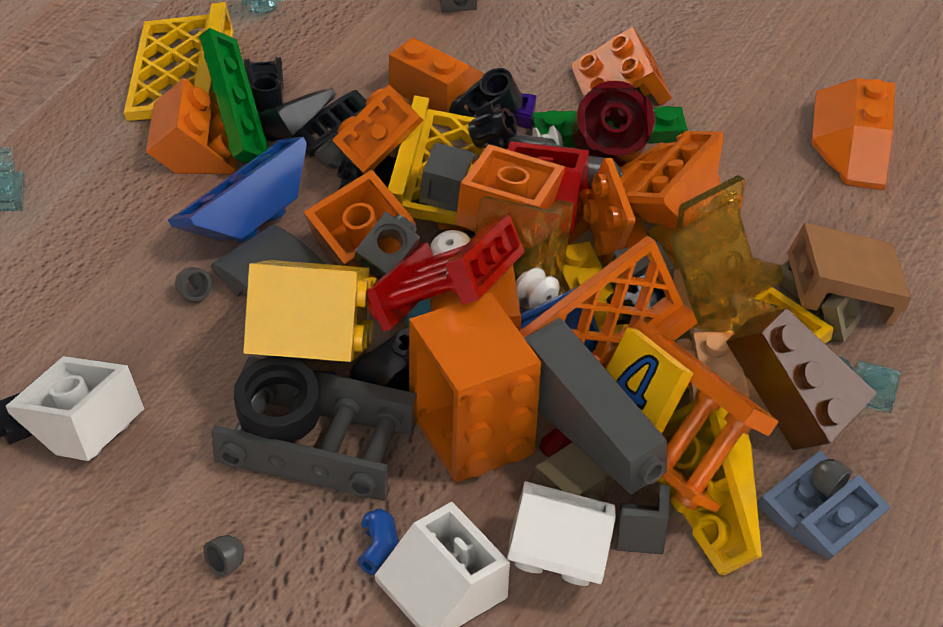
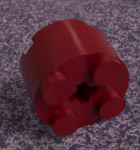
(629, 113)

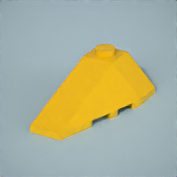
(732, 533)

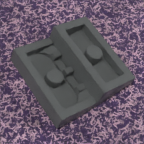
(270, 244)

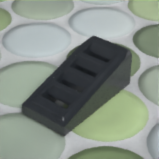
(291, 116)
(330, 117)

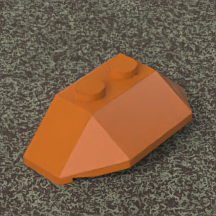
(856, 130)
(673, 175)

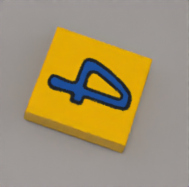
(649, 376)

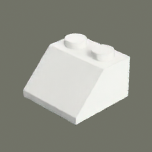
(78, 406)

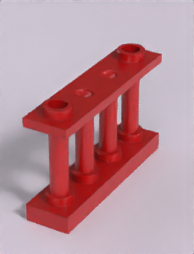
(463, 270)

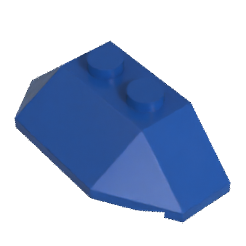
(248, 196)

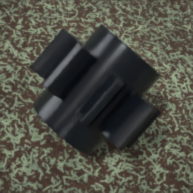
(492, 126)

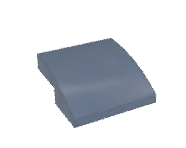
(814, 519)

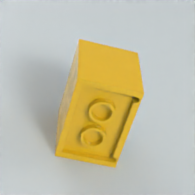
(308, 310)

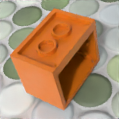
(474, 386)

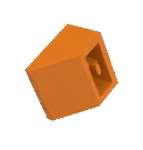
(189, 132)

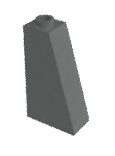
(595, 410)

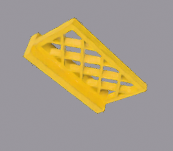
(149, 46)
(414, 150)

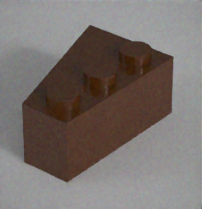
(799, 378)

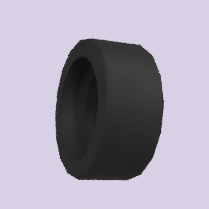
(278, 371)

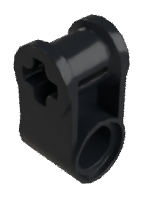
(265, 82)
(494, 87)
(386, 364)

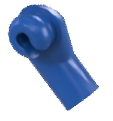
(384, 539)

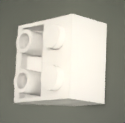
(561, 534)
(444, 571)

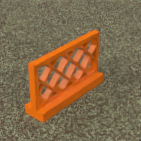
(667, 315)

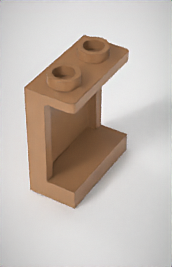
(847, 266)

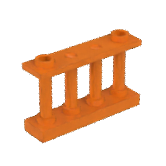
(712, 394)

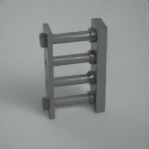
(345, 402)

